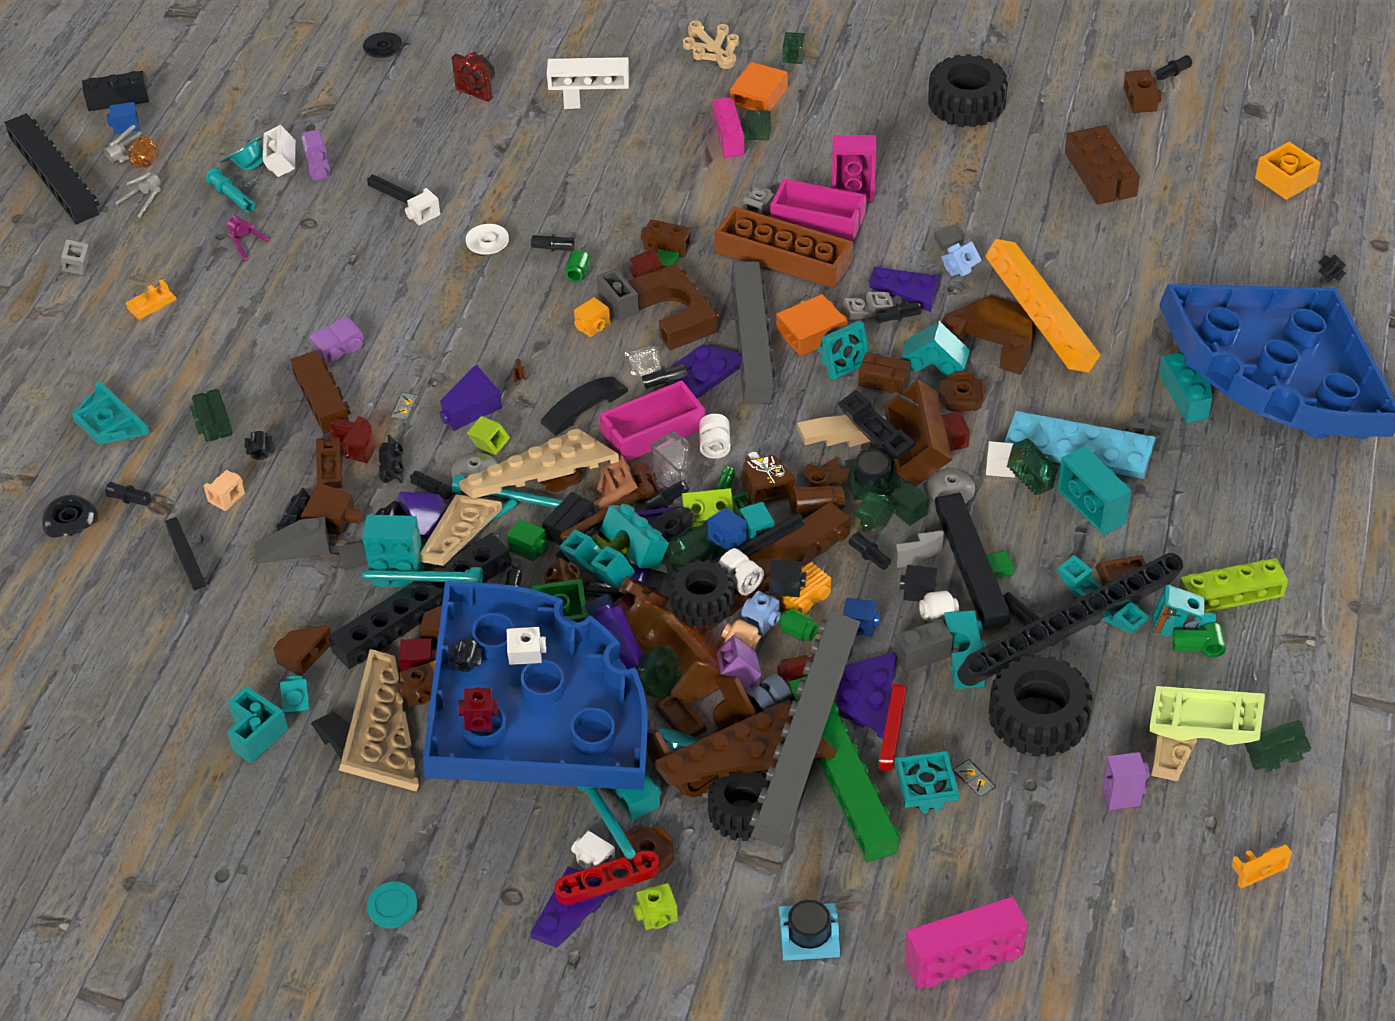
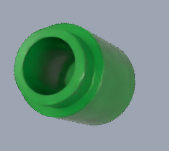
(577, 265)
(798, 625)

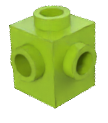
(655, 907)

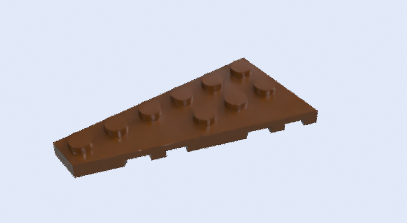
(739, 747)

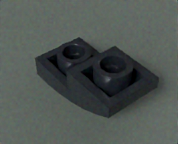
(332, 730)

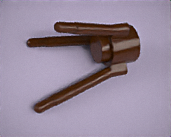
(642, 473)

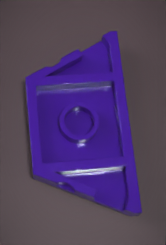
(708, 368)
(866, 692)

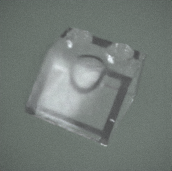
(671, 460)

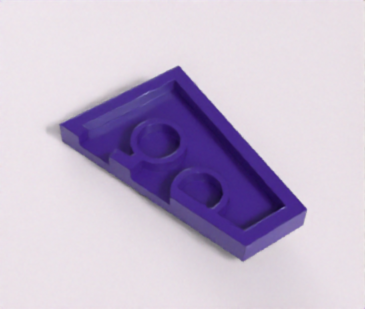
(908, 285)
(561, 920)

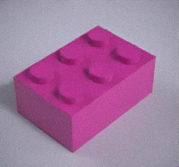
(854, 164)

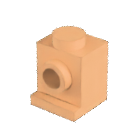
(225, 490)

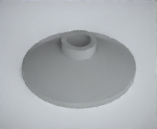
(472, 464)
(951, 482)

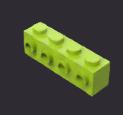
(1237, 584)

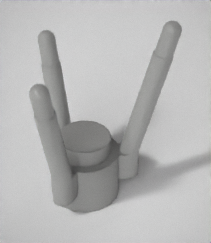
(116, 150)
(147, 184)

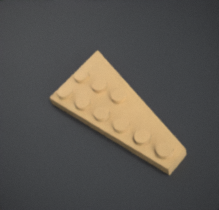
(548, 461)
(379, 730)

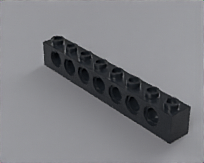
(407, 607)

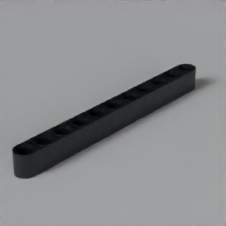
(1103, 601)

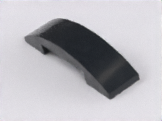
(579, 400)
(874, 426)

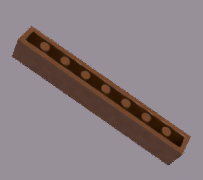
(818, 534)

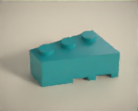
(1186, 387)

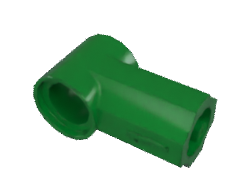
(1206, 640)

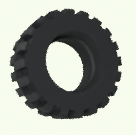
(967, 90)
(1035, 731)

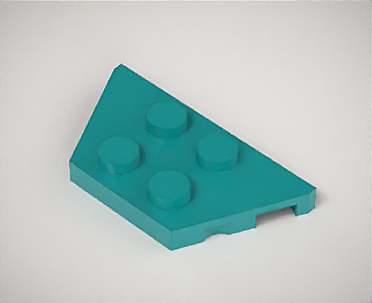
(107, 417)

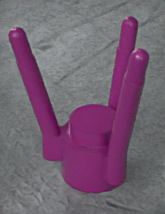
(240, 228)

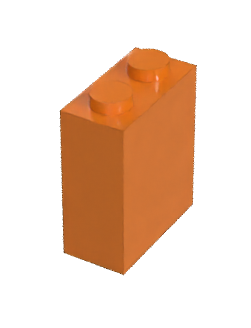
(759, 87)
(808, 322)

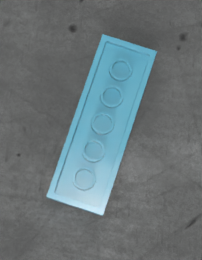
(1119, 450)

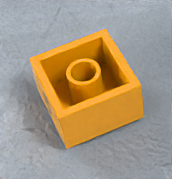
(1287, 170)

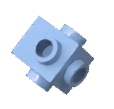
(961, 258)
(761, 612)

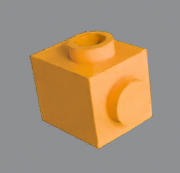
(591, 317)

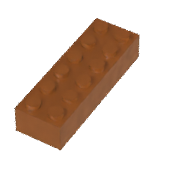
(784, 247)

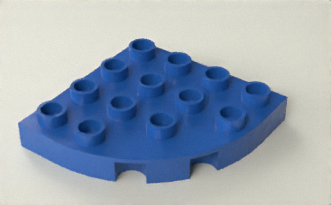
(1283, 355)
(557, 720)

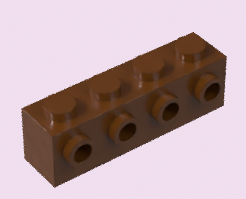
(319, 389)

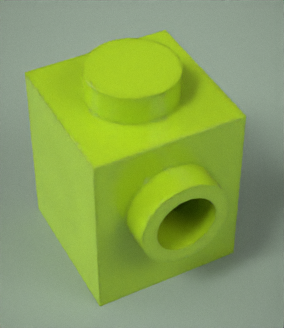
(488, 435)

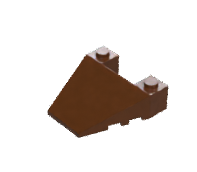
(997, 322)

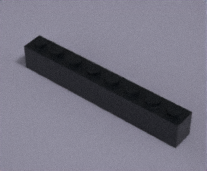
(52, 168)

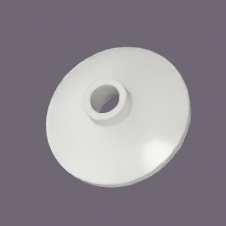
(487, 239)

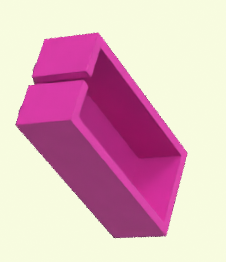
(819, 208)
(645, 420)
(965, 943)

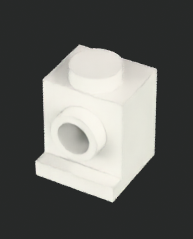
(423, 207)
(592, 851)

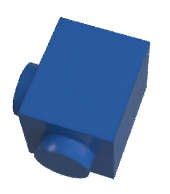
(122, 117)
(727, 529)
(865, 613)

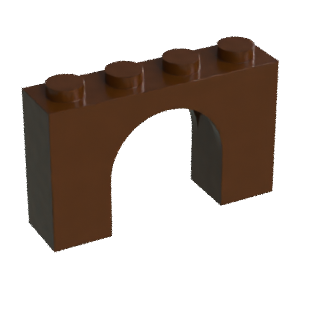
(673, 285)

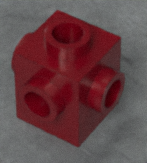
(478, 708)

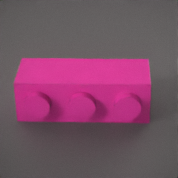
(728, 127)

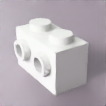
(279, 151)

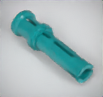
(225, 186)

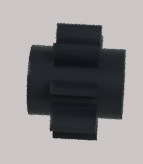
(1332, 268)
(259, 445)
(465, 655)

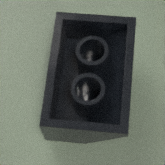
(115, 90)

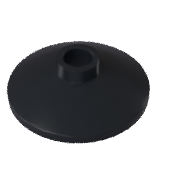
(382, 45)
(674, 523)

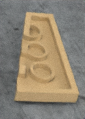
(457, 527)
(1171, 757)

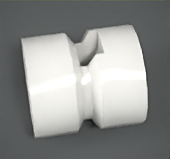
(714, 436)
(745, 573)

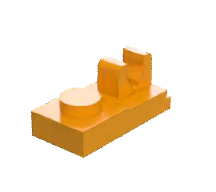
(150, 301)
(1256, 868)

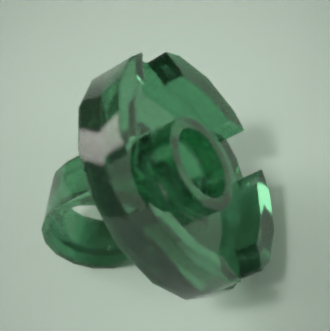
(659, 671)

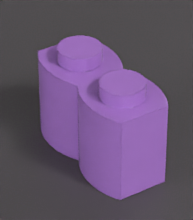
(316, 155)
(337, 340)

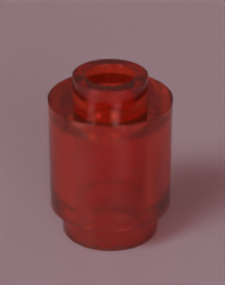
(793, 668)

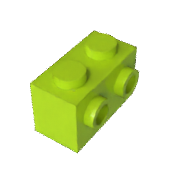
(706, 504)

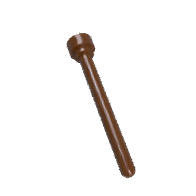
(638, 494)

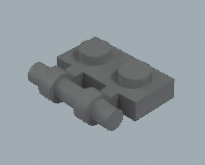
(1153, 427)

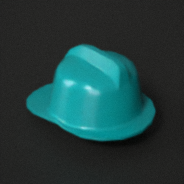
(249, 156)

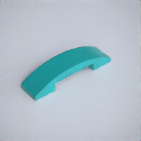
(1079, 580)

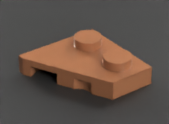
(614, 483)

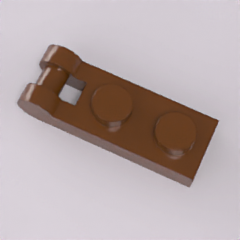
(329, 462)

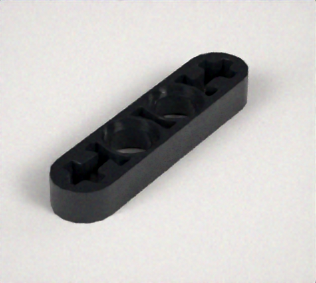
(185, 553)

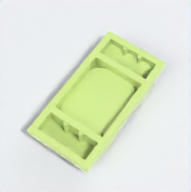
(1207, 714)

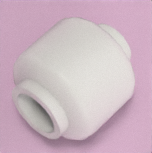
(936, 604)

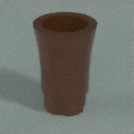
(810, 499)

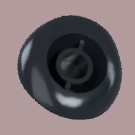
(68, 516)

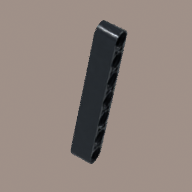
(972, 560)

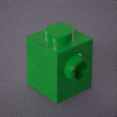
(527, 540)

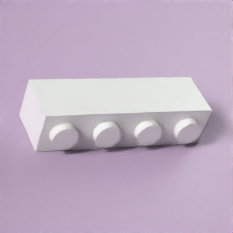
(588, 73)

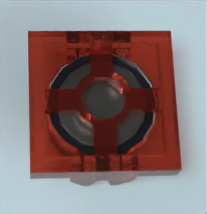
(473, 75)

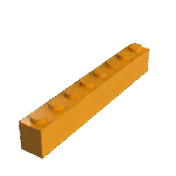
(1042, 306)

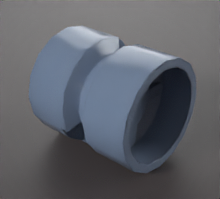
(769, 693)

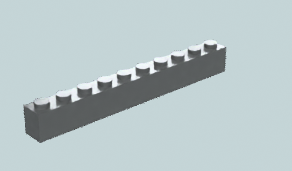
(805, 730)

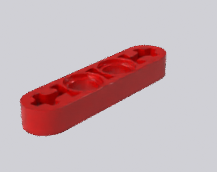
(892, 727)
(609, 881)

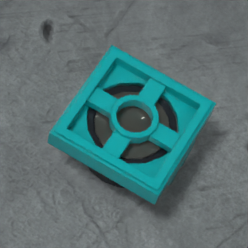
(843, 348)
(927, 782)

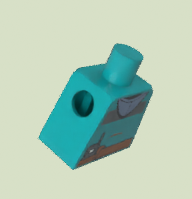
(1179, 611)

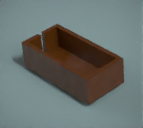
(1101, 164)
(925, 427)

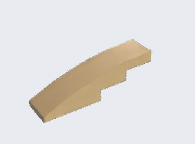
(831, 430)

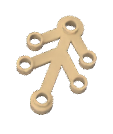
(724, 58)

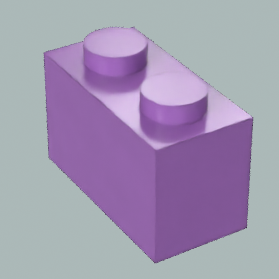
(739, 661)
(1124, 780)

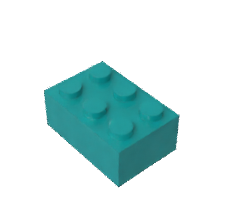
(1094, 490)
(392, 545)

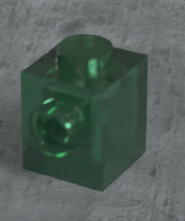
(793, 47)
(756, 125)
(911, 503)
(875, 510)

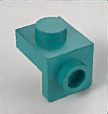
(295, 695)

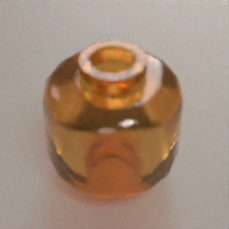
(142, 152)

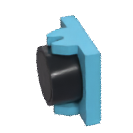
(809, 927)

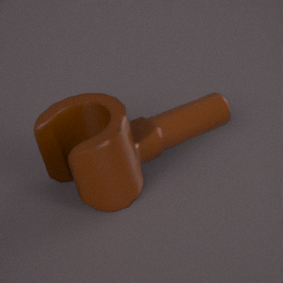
(519, 371)

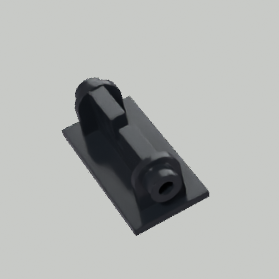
(391, 461)
(294, 509)

